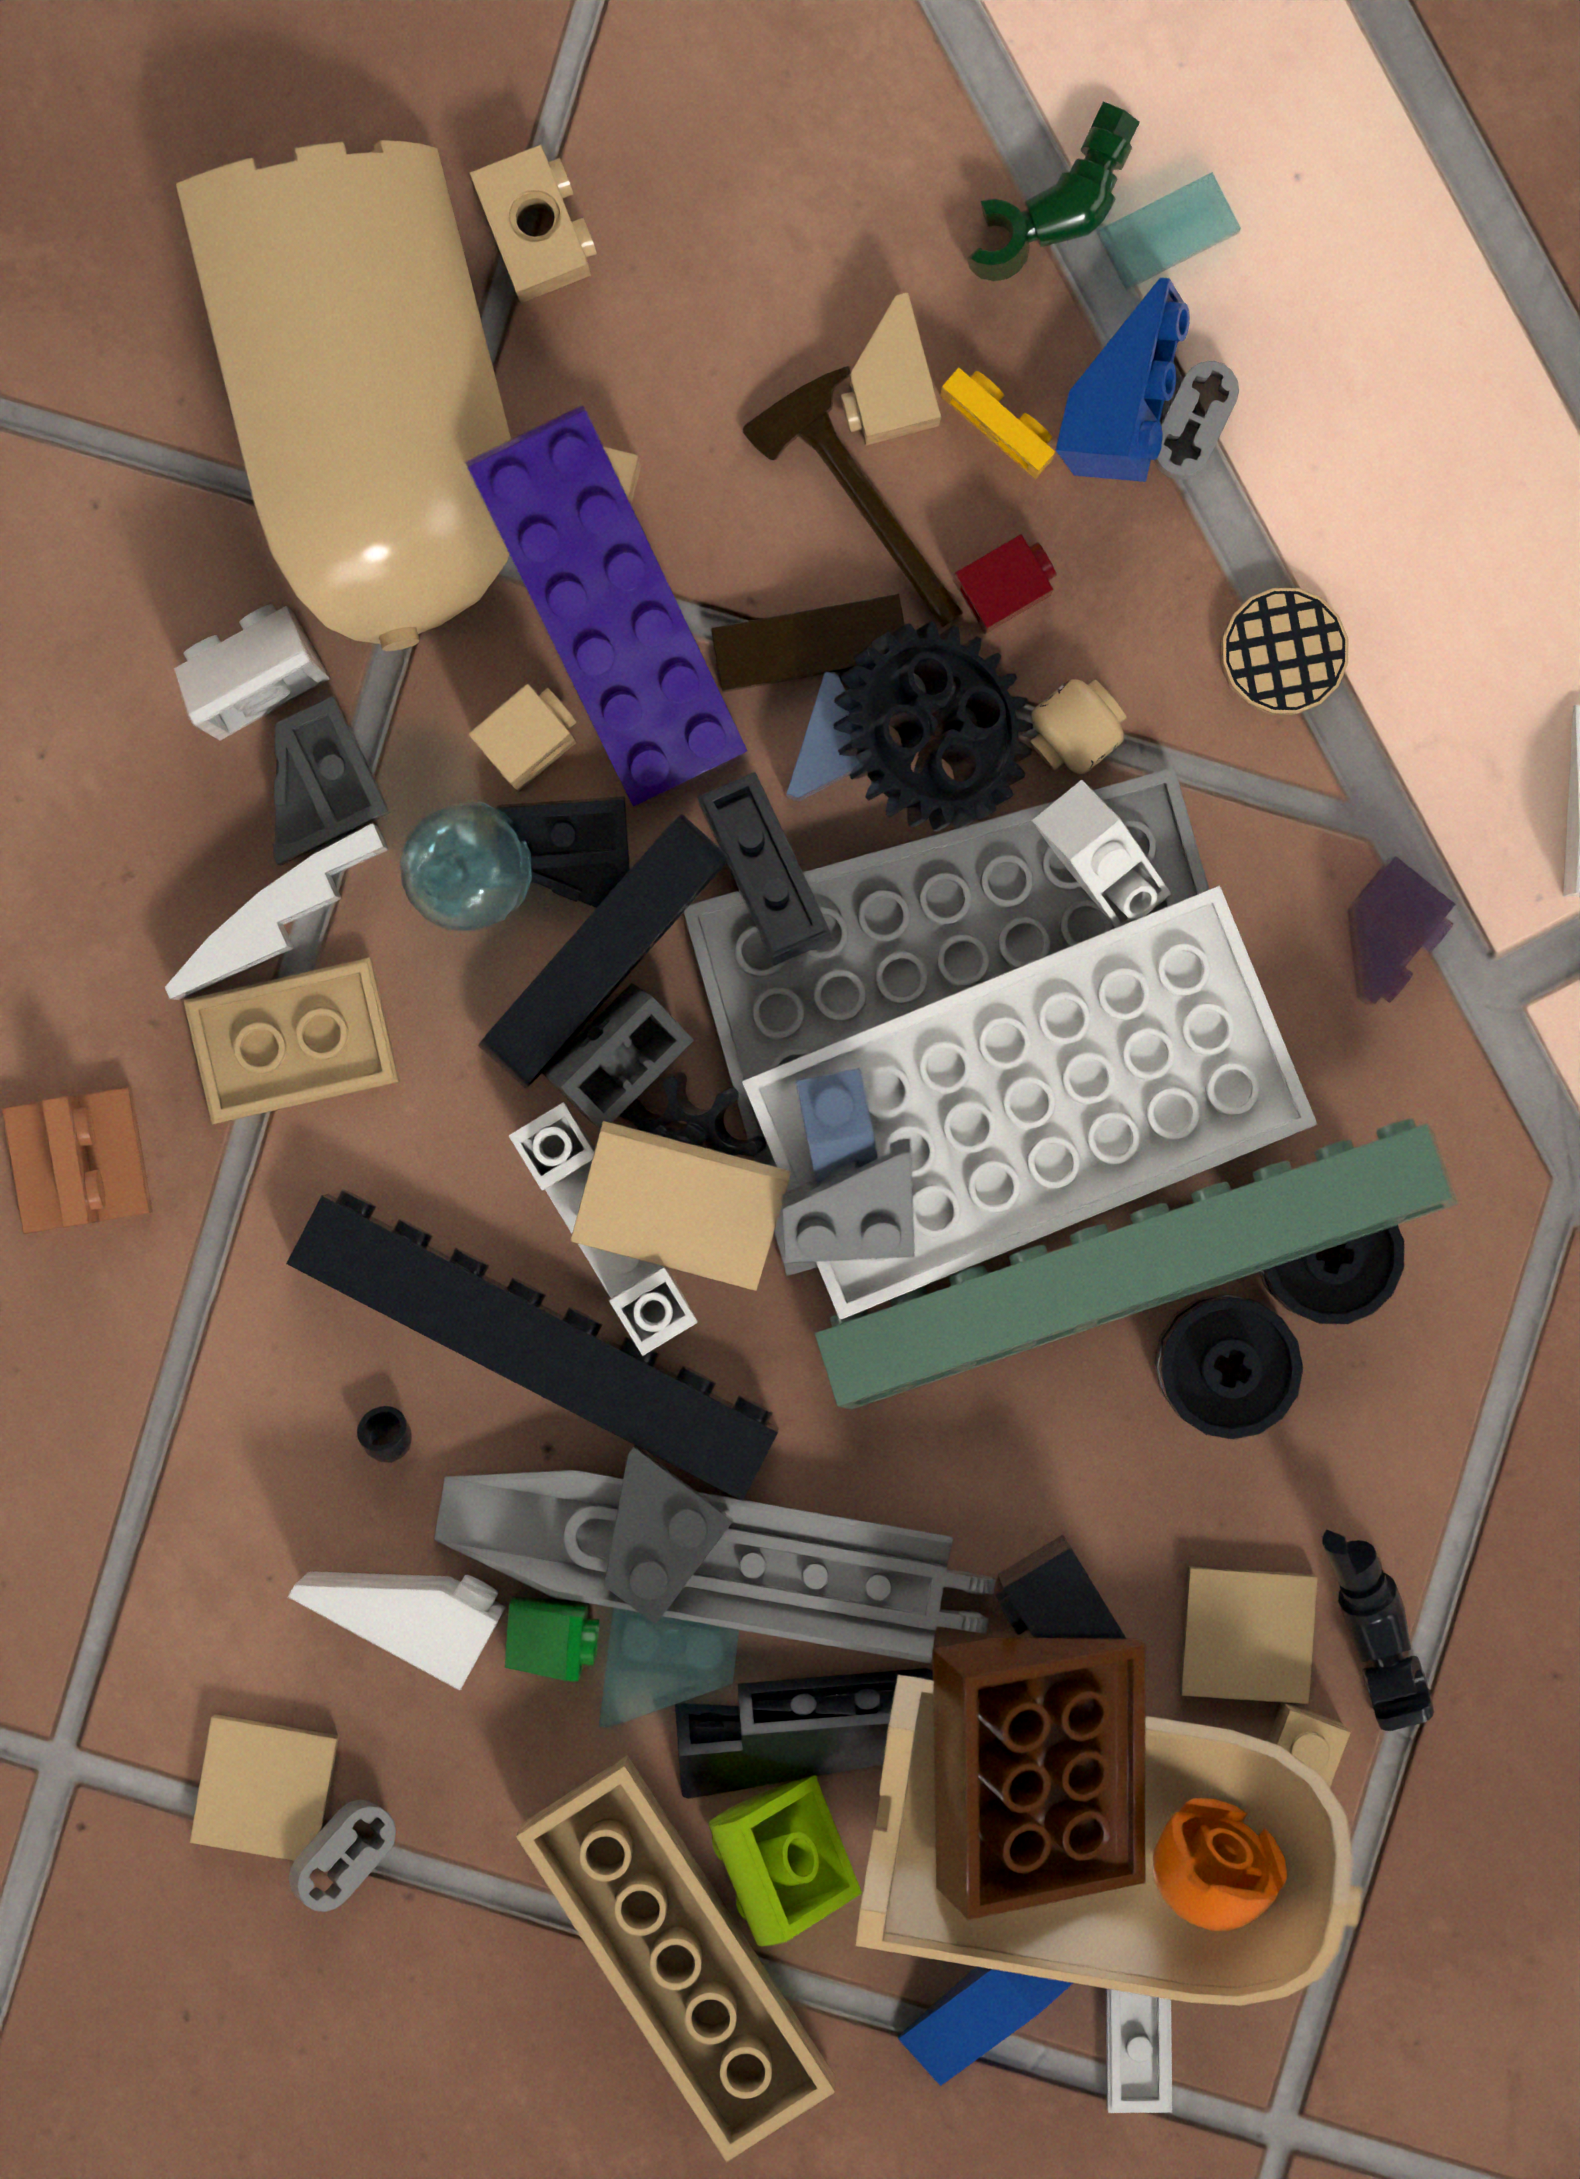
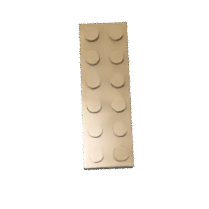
(676, 1958)

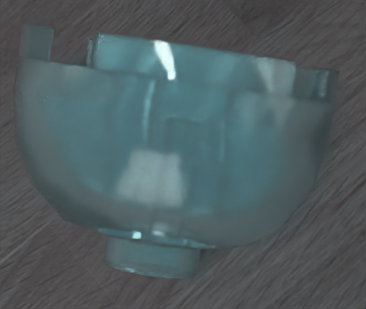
(465, 867)

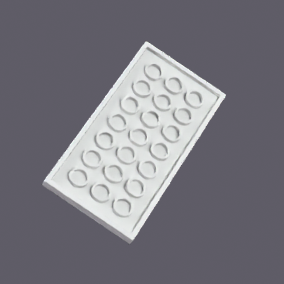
(1056, 1091)

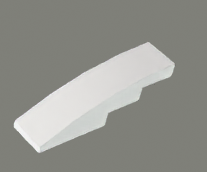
(258, 927)

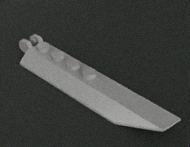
(766, 1575)

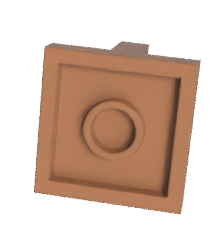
(77, 1160)

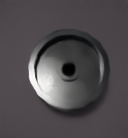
(1345, 1289)
(1265, 1375)

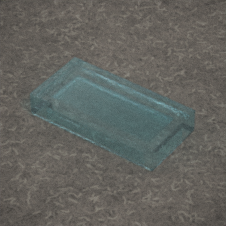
(1169, 231)

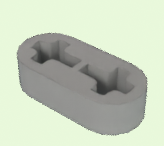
(1208, 427)
(343, 1855)

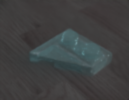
(662, 1664)

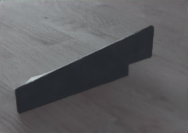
(786, 1731)

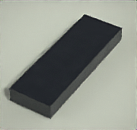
(765, 869)

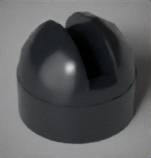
(384, 1434)

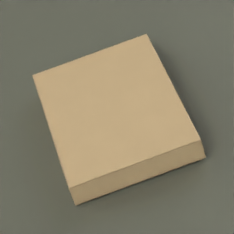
(291, 1040)
(680, 1205)

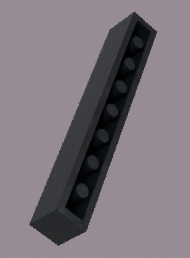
(534, 1345)

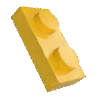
(979, 403)

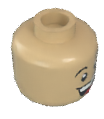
(1077, 726)

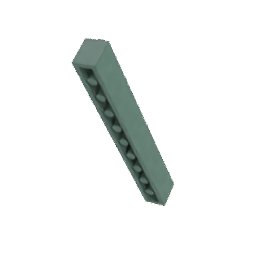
(1137, 1266)

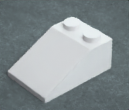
(249, 672)
(416, 1617)

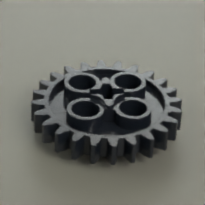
(886, 696)

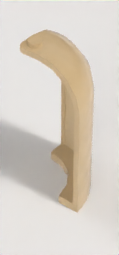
(354, 379)
(1126, 1934)

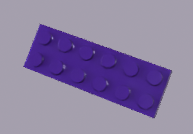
(606, 605)

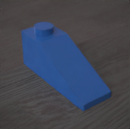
(975, 2018)

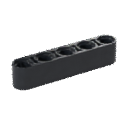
(604, 951)

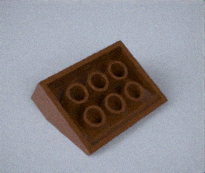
(1038, 1770)

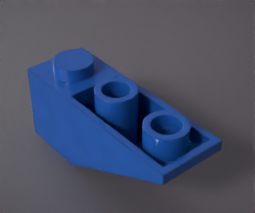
(1118, 402)

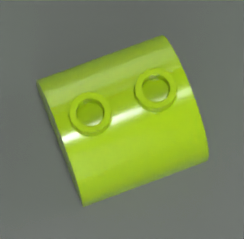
(784, 1860)

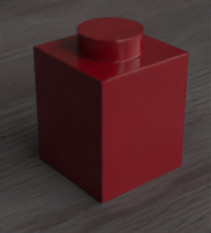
(1005, 582)

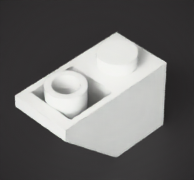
(1101, 855)

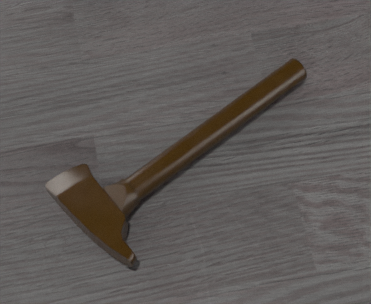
(806, 416)

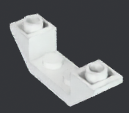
(639, 1291)

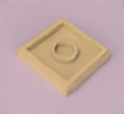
(1248, 1635)
(263, 1787)

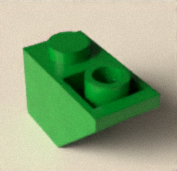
(550, 1637)

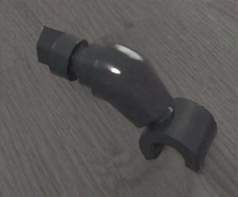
(1379, 1633)

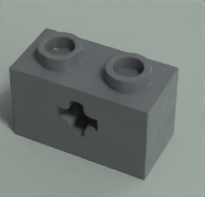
(618, 1056)

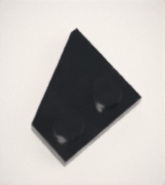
(575, 844)

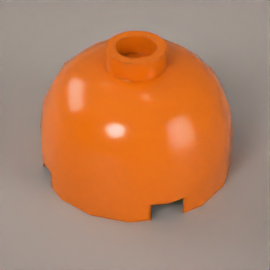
(1216, 1866)

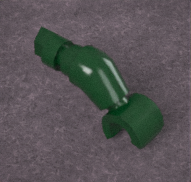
(1067, 209)

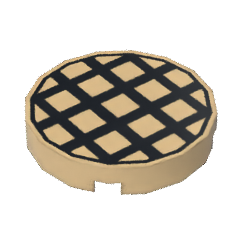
(1284, 651)

